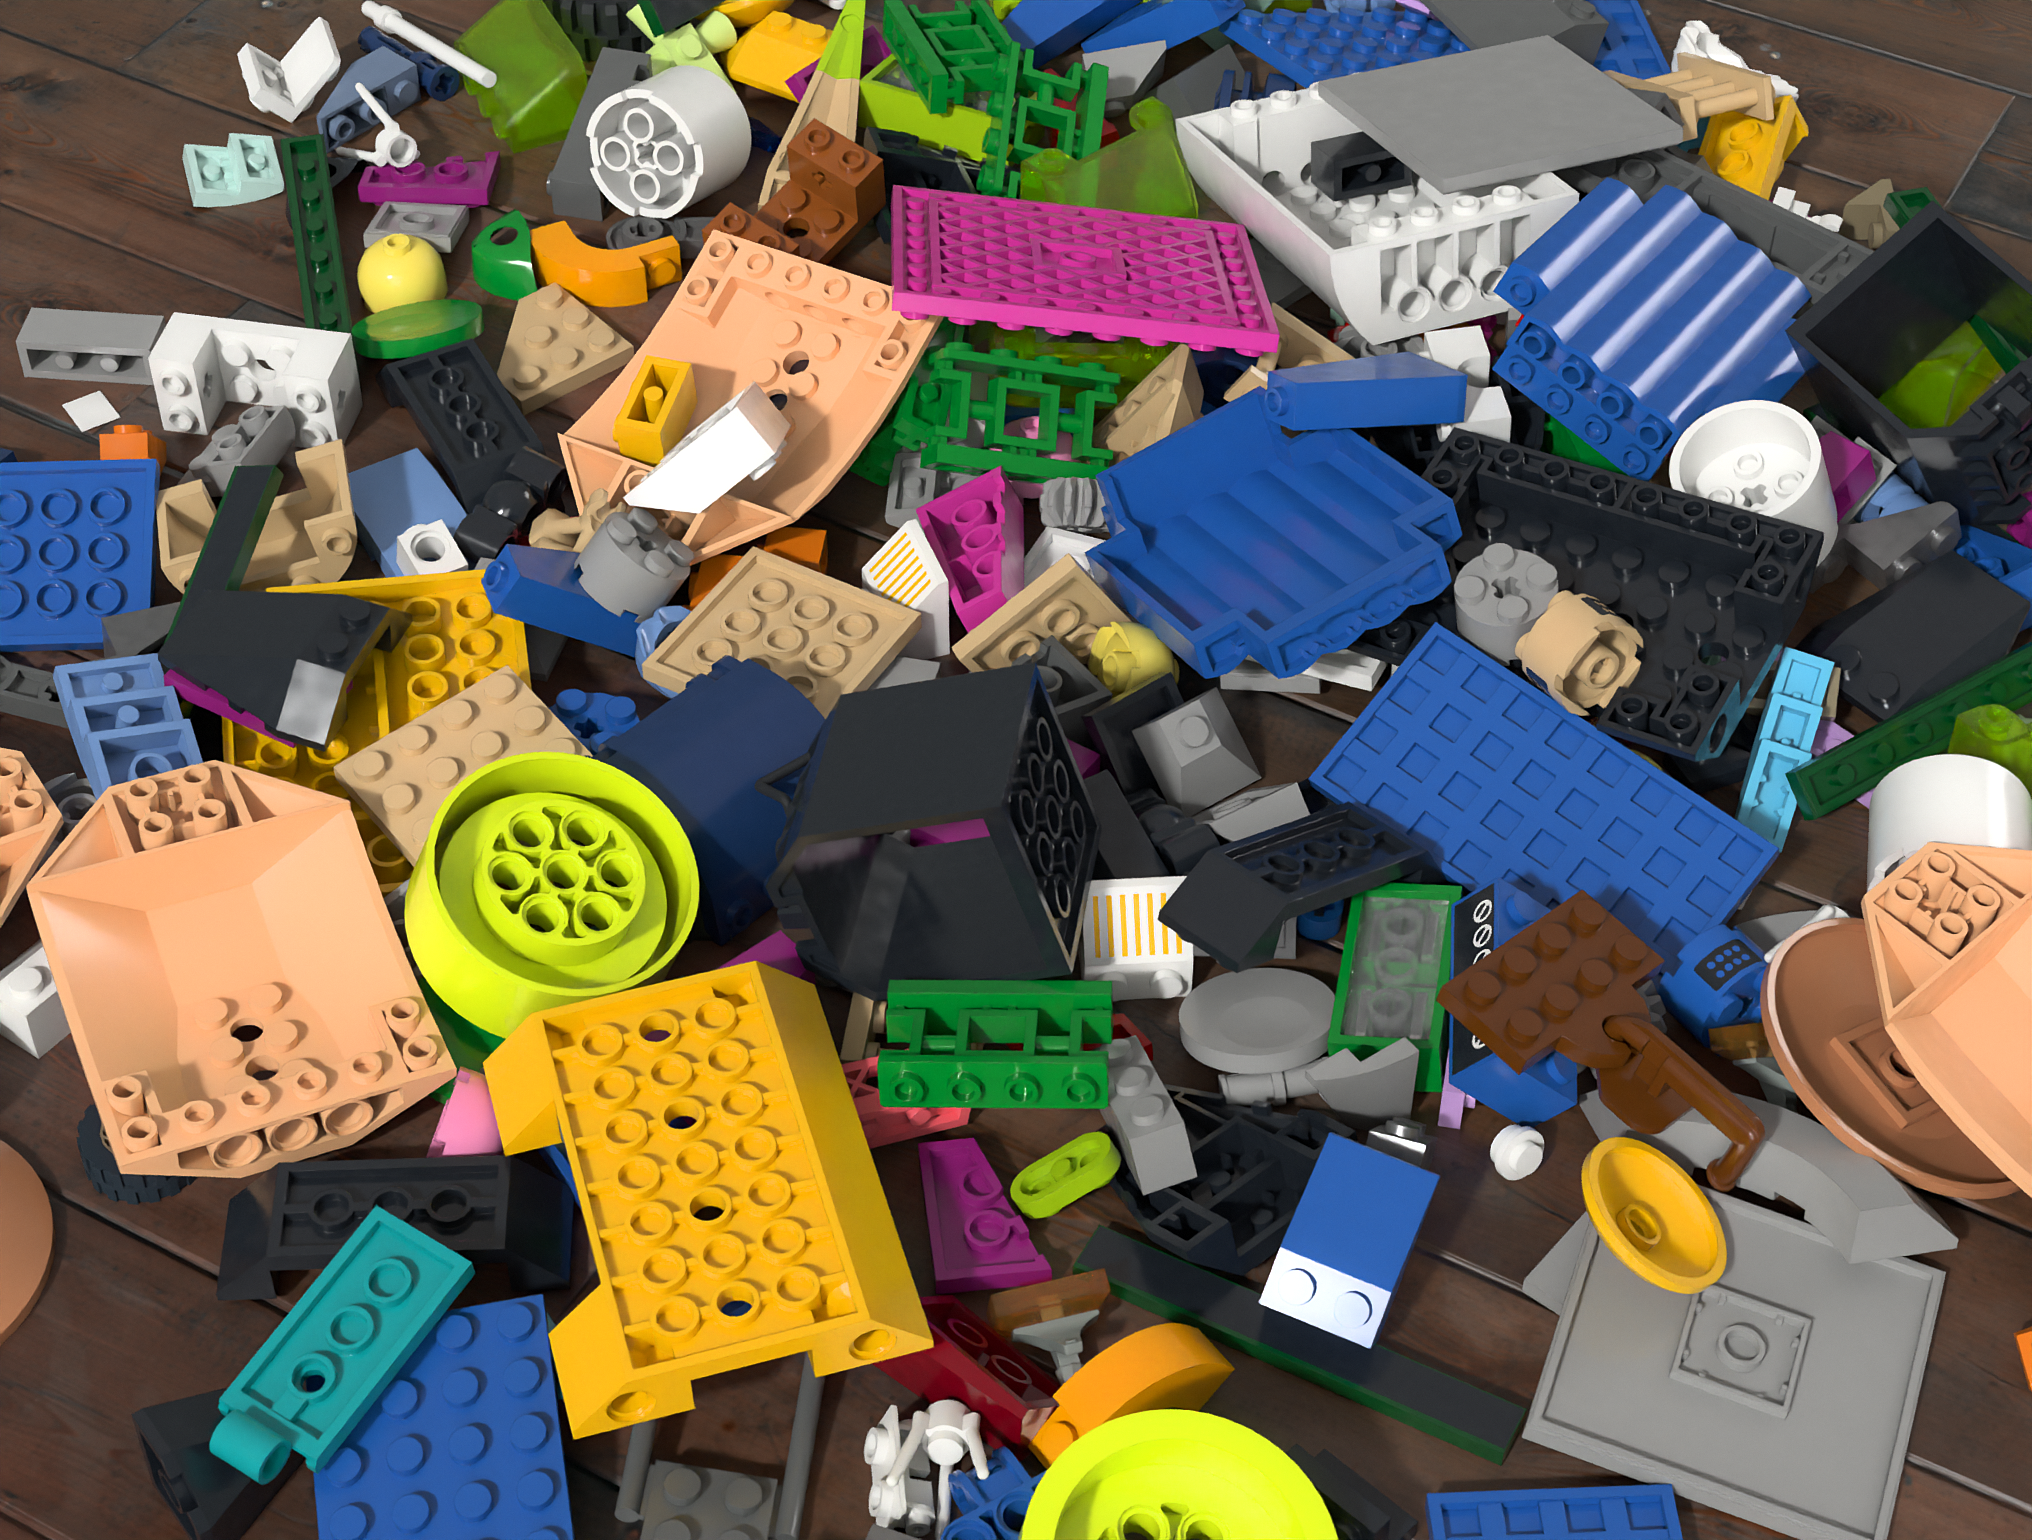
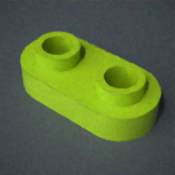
(1065, 1175)

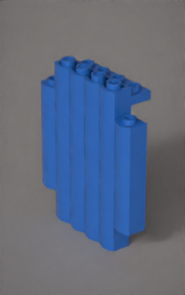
(1646, 322)
(1268, 540)

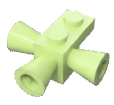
(689, 44)

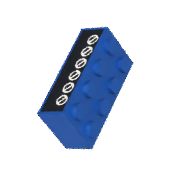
(1549, 1086)

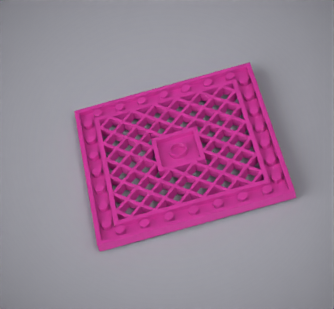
(1077, 271)

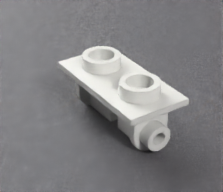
(911, 1500)

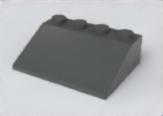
(1505, 21)

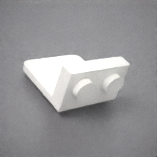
(291, 84)

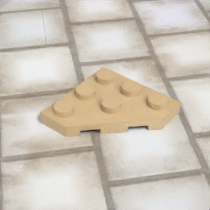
(557, 348)
(1057, 603)

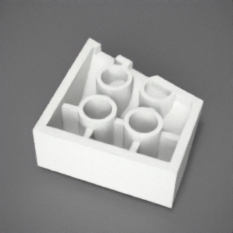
(716, 455)

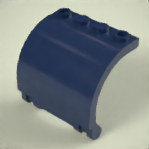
(704, 763)

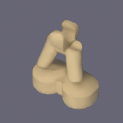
(560, 532)

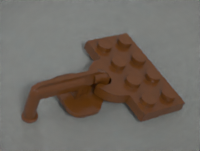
(1573, 991)

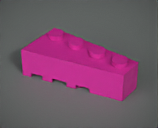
(978, 544)

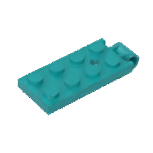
(352, 1330)

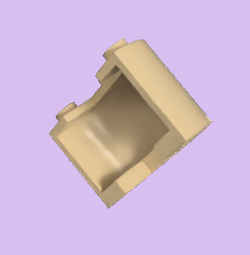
(303, 541)

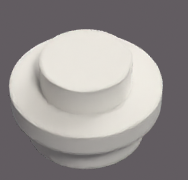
(1517, 1151)

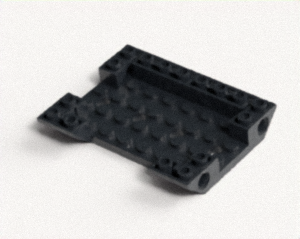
(1665, 561)

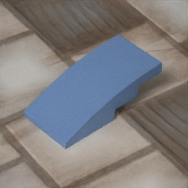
(394, 498)
(124, 720)

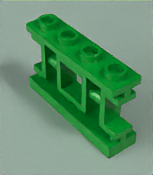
(946, 50)
(1078, 129)
(1024, 379)
(915, 410)
(949, 1015)

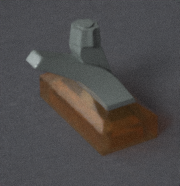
(1751, 1051)
(1052, 1315)

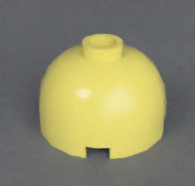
(400, 272)
(1128, 656)

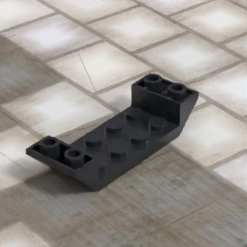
(462, 416)
(1249, 887)
(471, 1204)

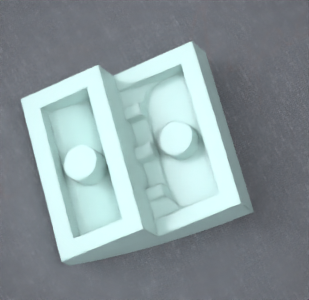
(233, 174)

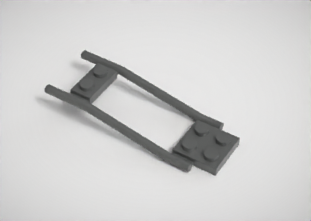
(719, 1504)

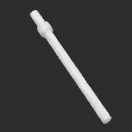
(392, 22)

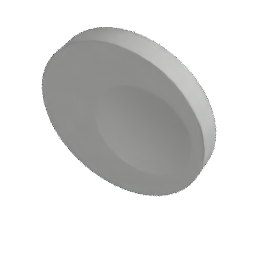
(1257, 1020)

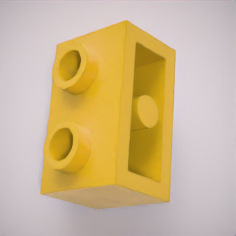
(655, 410)

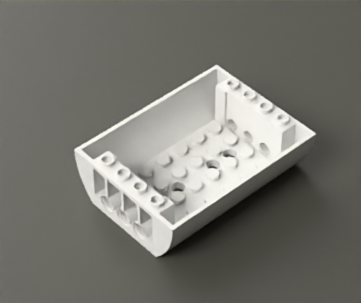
(1379, 259)

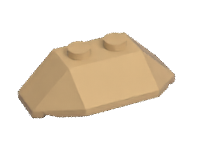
(1154, 408)

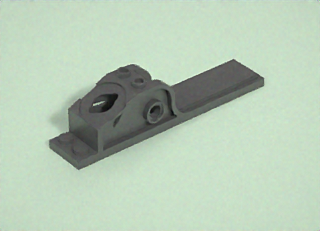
(1788, 240)

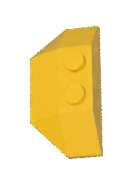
(774, 52)

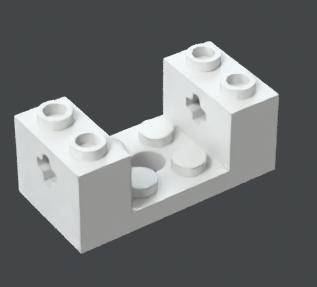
(215, 361)

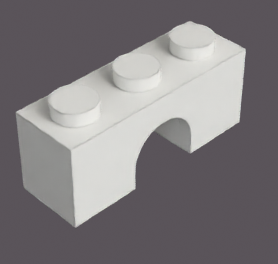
(1467, 352)

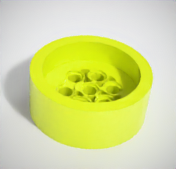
(478, 937)
(1175, 1480)

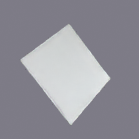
(91, 411)

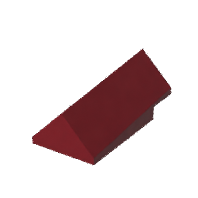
(981, 1372)

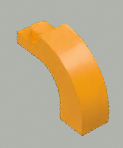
(602, 275)
(1139, 1373)

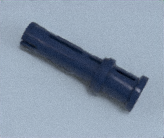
(429, 71)

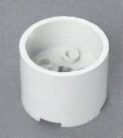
(668, 141)
(1758, 461)
(1945, 802)

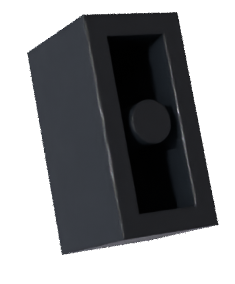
(1355, 167)

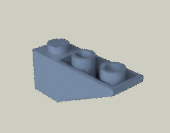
(389, 80)

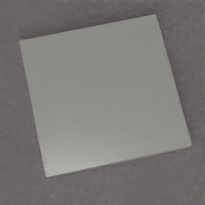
(1499, 114)
(1761, 1395)

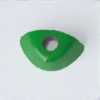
(508, 267)

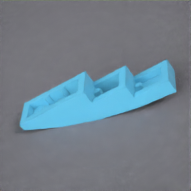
(1782, 743)

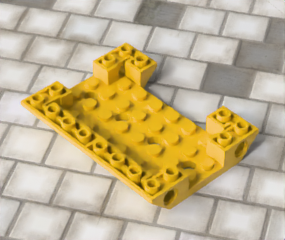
(770, 1147)

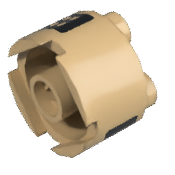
(1579, 652)

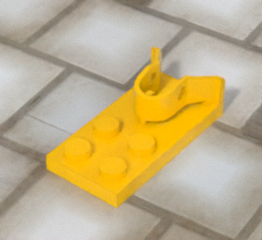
(1752, 149)

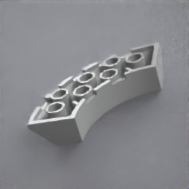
(1843, 1192)

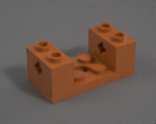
(829, 194)

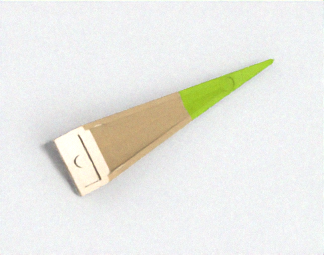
(830, 94)

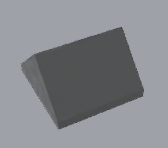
(1195, 87)

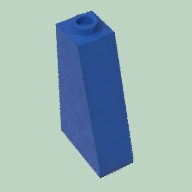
(1163, 20)
(1059, 24)
(1366, 393)
(545, 592)

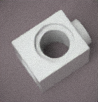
(429, 541)

